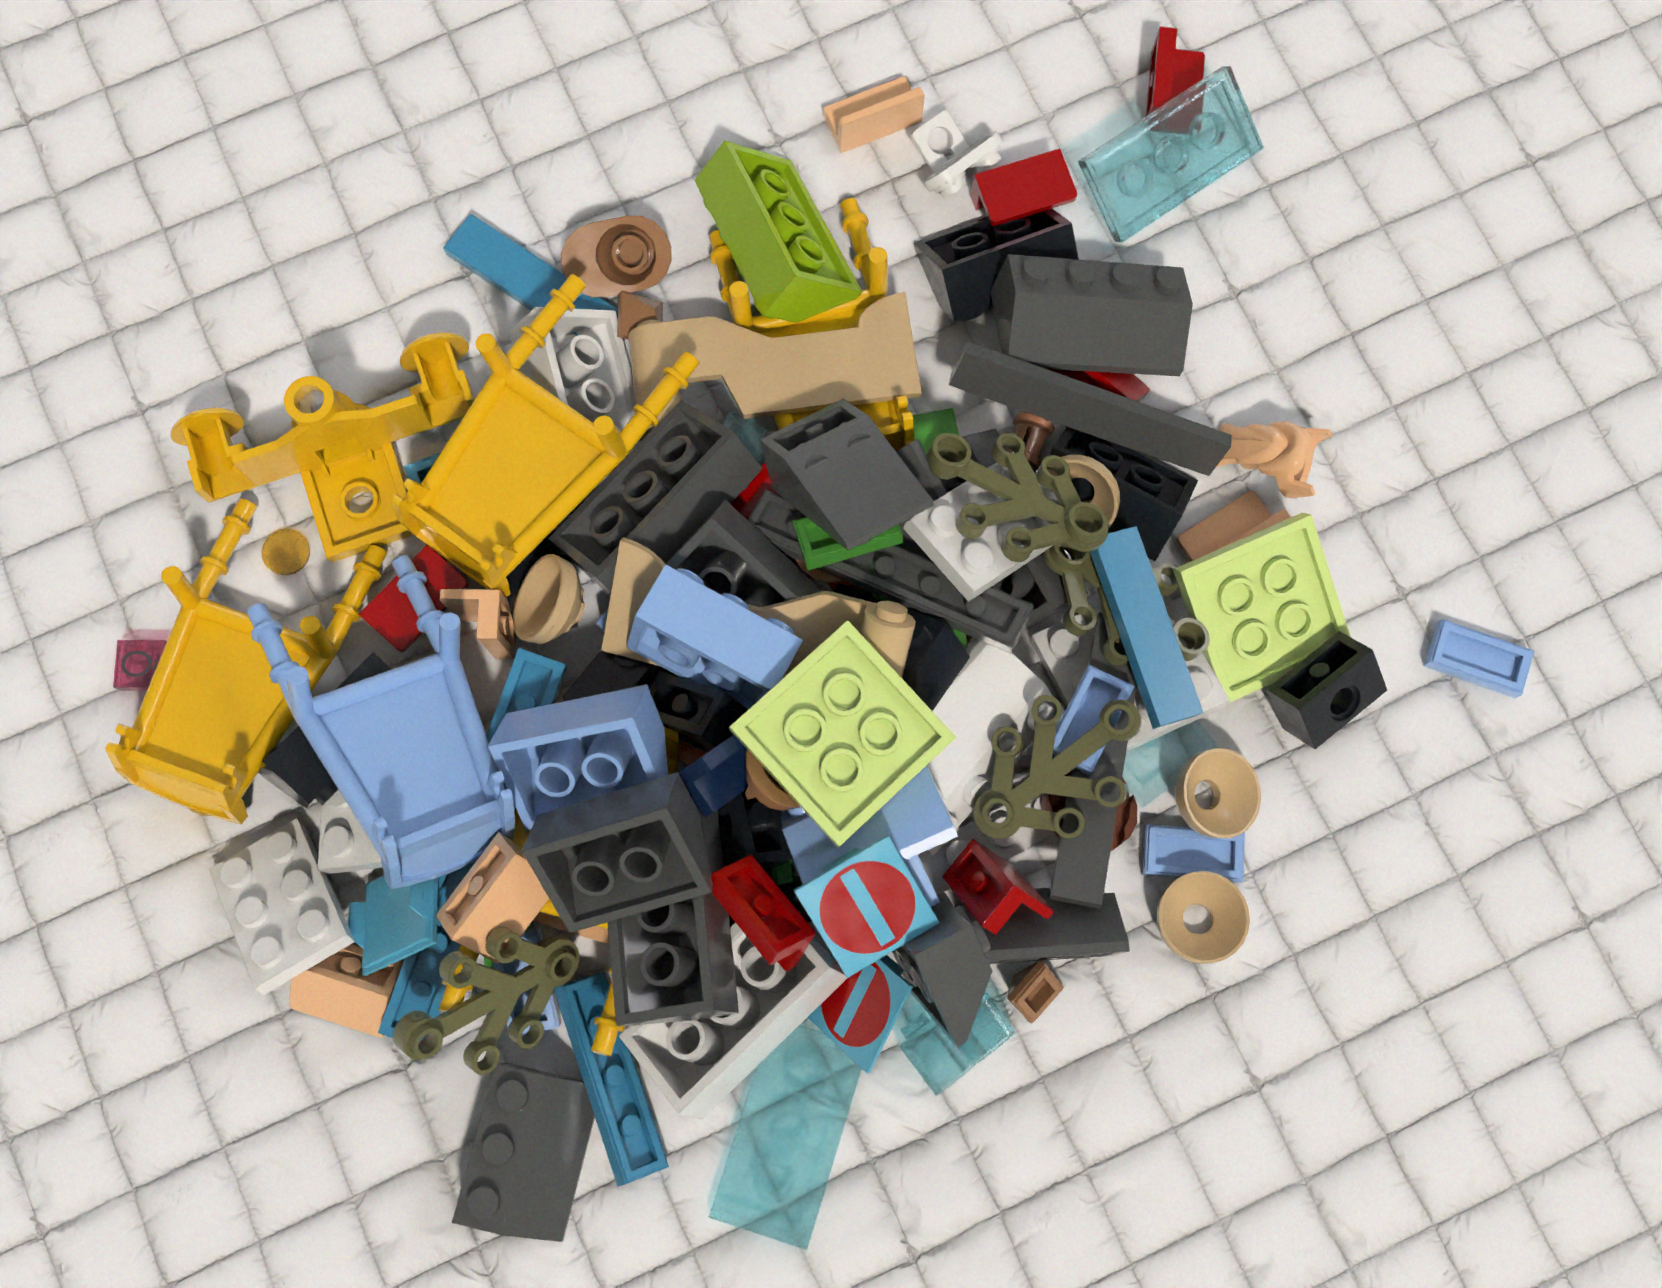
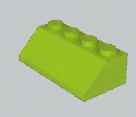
(775, 234)

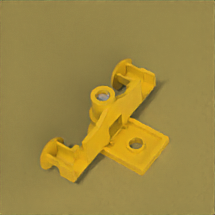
(335, 446)

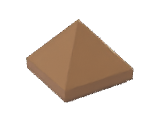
(634, 310)
(1033, 990)

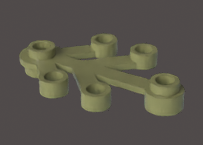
(1022, 497)
(1082, 567)
(1049, 773)
(551, 965)

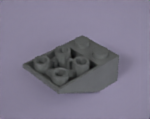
(843, 474)

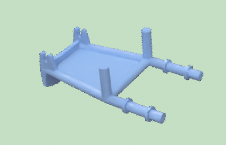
(404, 746)

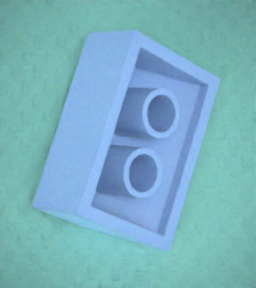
(711, 637)
(579, 749)
(912, 818)

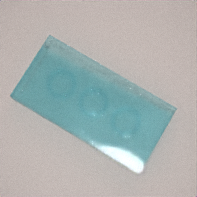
(1171, 154)
(787, 1138)

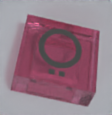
(136, 663)

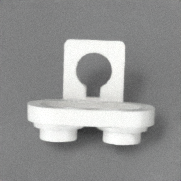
(949, 173)

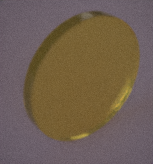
(285, 552)

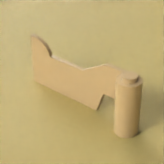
(784, 372)
(811, 617)

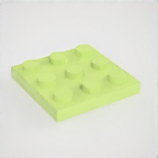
(1263, 603)
(842, 733)

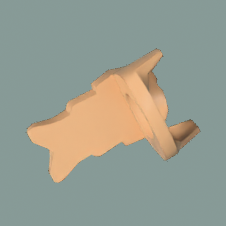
(1277, 451)

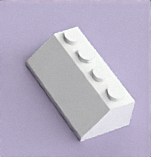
(585, 369)
(986, 695)
(708, 1057)

